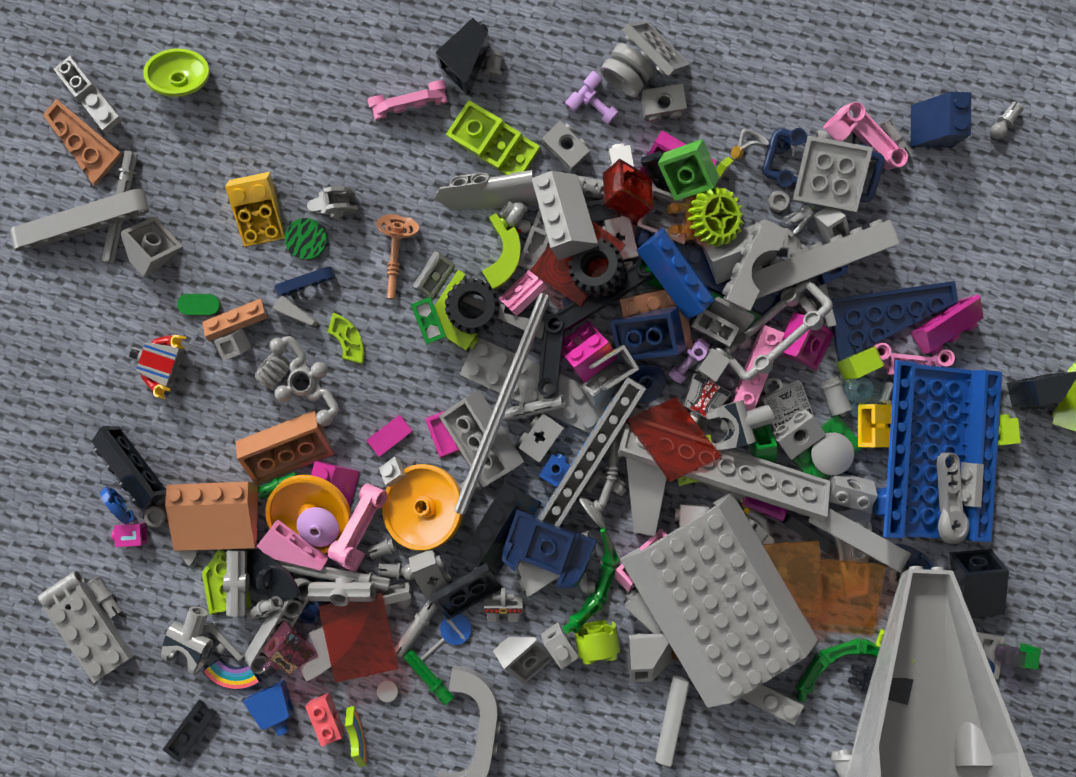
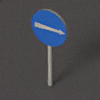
(453, 631)

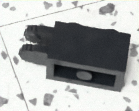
(899, 689)

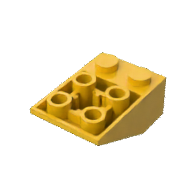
(255, 208)

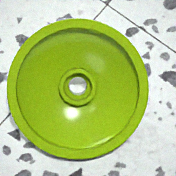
(176, 72)

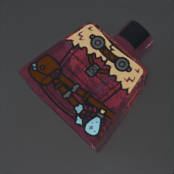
(287, 650)

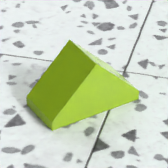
(860, 364)

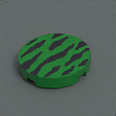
(305, 239)

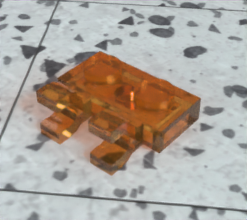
(685, 229)

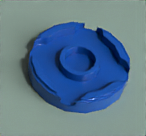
(115, 504)

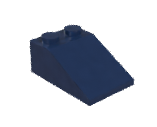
(649, 334)

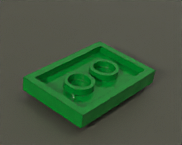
(833, 425)

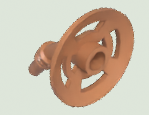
(397, 232)

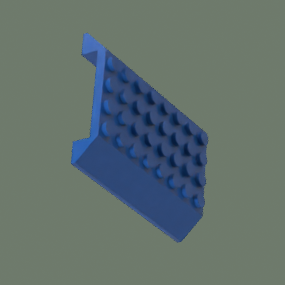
(935, 414)

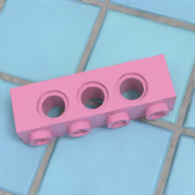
(750, 390)

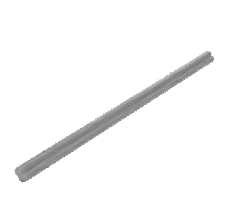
(501, 404)

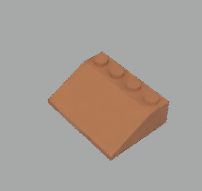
(212, 515)

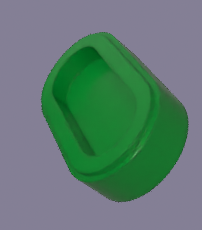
(199, 304)

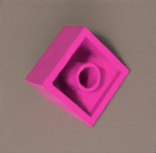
(810, 347)

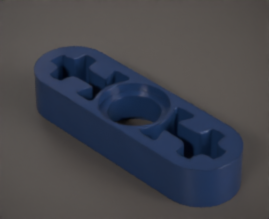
(298, 283)

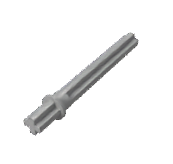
(124, 184)
(332, 574)

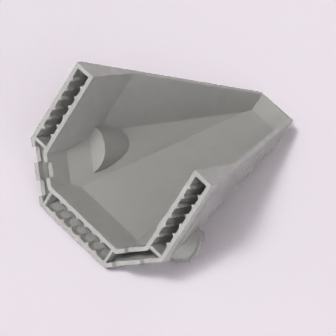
(954, 708)

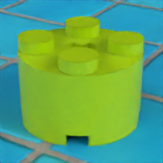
(597, 642)

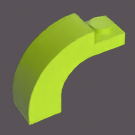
(507, 264)

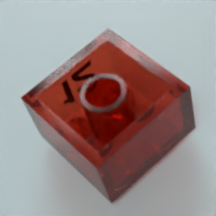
(627, 190)

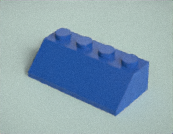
(675, 274)

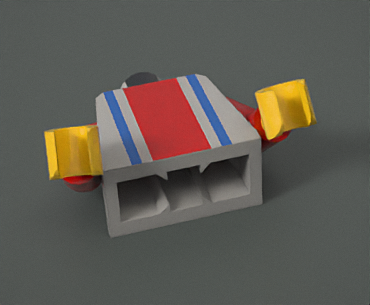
(159, 362)

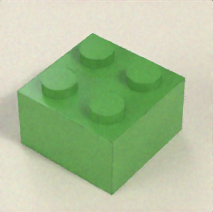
(688, 170)

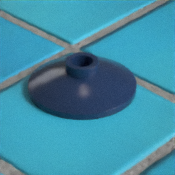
(654, 382)

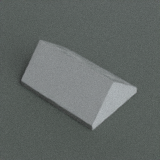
(724, 257)

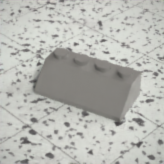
(564, 213)
(467, 425)

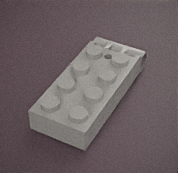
(85, 626)

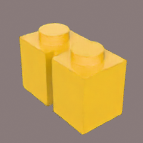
(874, 425)

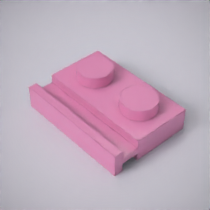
(522, 292)

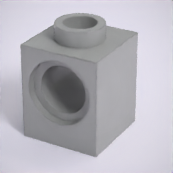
(232, 344)

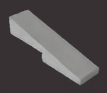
(535, 243)
(515, 321)

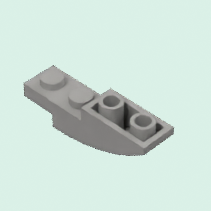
(88, 94)

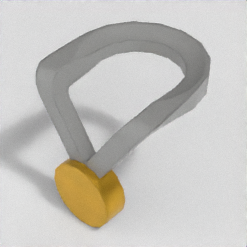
(737, 151)

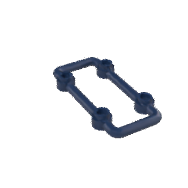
(799, 136)

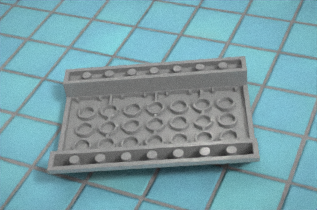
(721, 603)

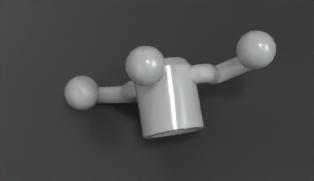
(298, 367)

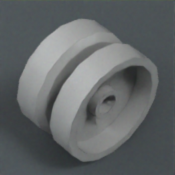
(627, 70)

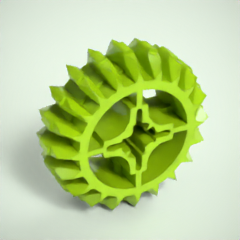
(710, 228)

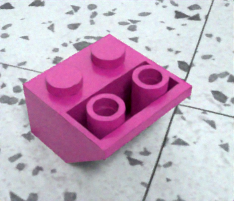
(584, 348)

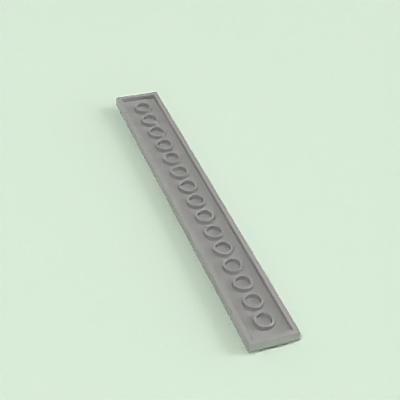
(490, 365)

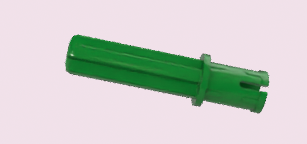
(435, 684)

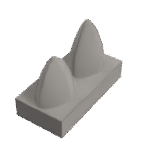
(398, 594)

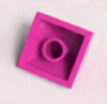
(341, 477)

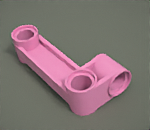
(867, 131)
(344, 549)

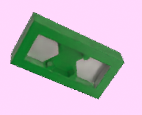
(428, 320)

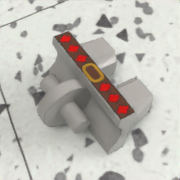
(503, 604)

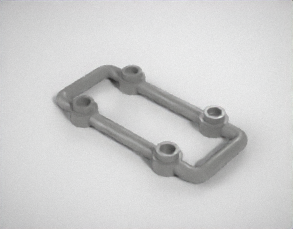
(789, 297)

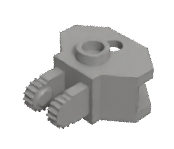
(333, 202)

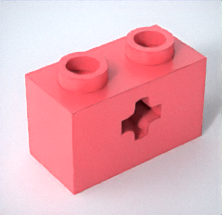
(325, 719)

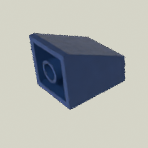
(941, 120)

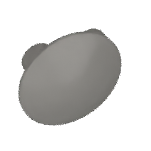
(832, 454)

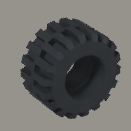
(605, 282)
(467, 288)

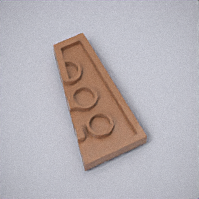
(88, 147)

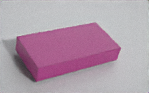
(389, 435)
(442, 439)

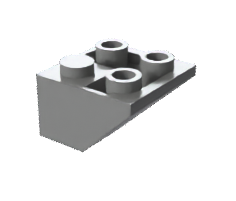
(648, 656)

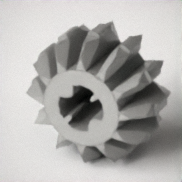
(272, 370)

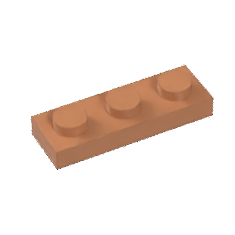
(234, 320)

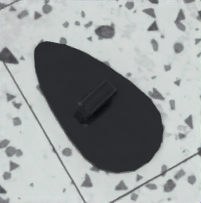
(270, 576)

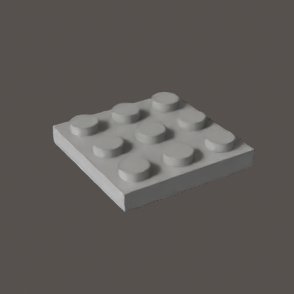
(655, 47)
(832, 173)

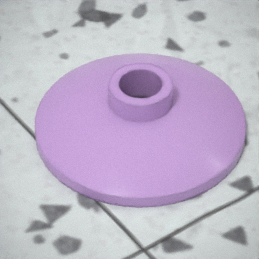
(321, 520)

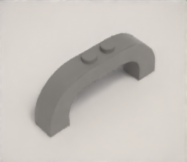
(477, 686)

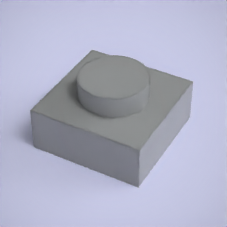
(392, 471)

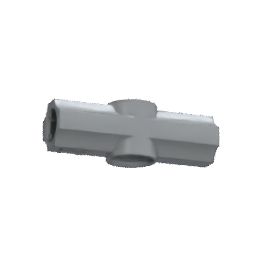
(236, 583)
(342, 591)

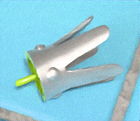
(804, 213)

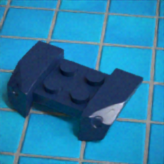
(548, 548)

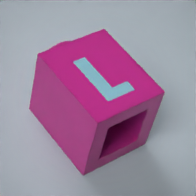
(130, 534)

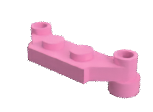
(400, 103)
(889, 358)

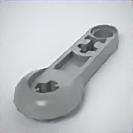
(951, 501)

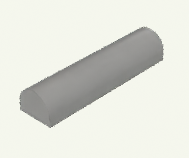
(672, 720)

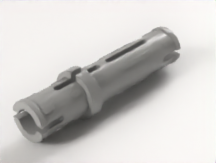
(525, 410)
(421, 620)

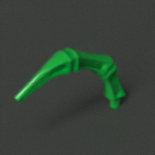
(596, 600)
(829, 656)

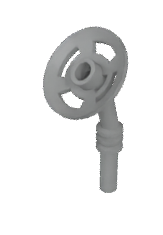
(595, 508)

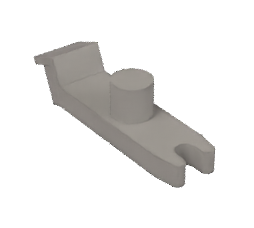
(225, 642)

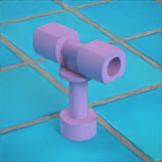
(587, 95)
(697, 353)

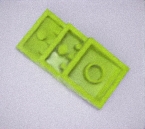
(492, 140)

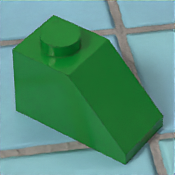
(765, 444)

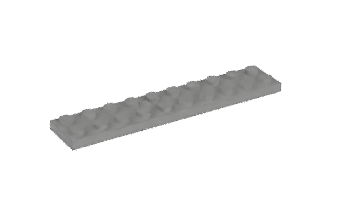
(750, 477)

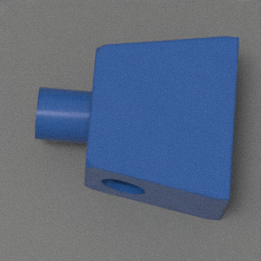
(271, 707)

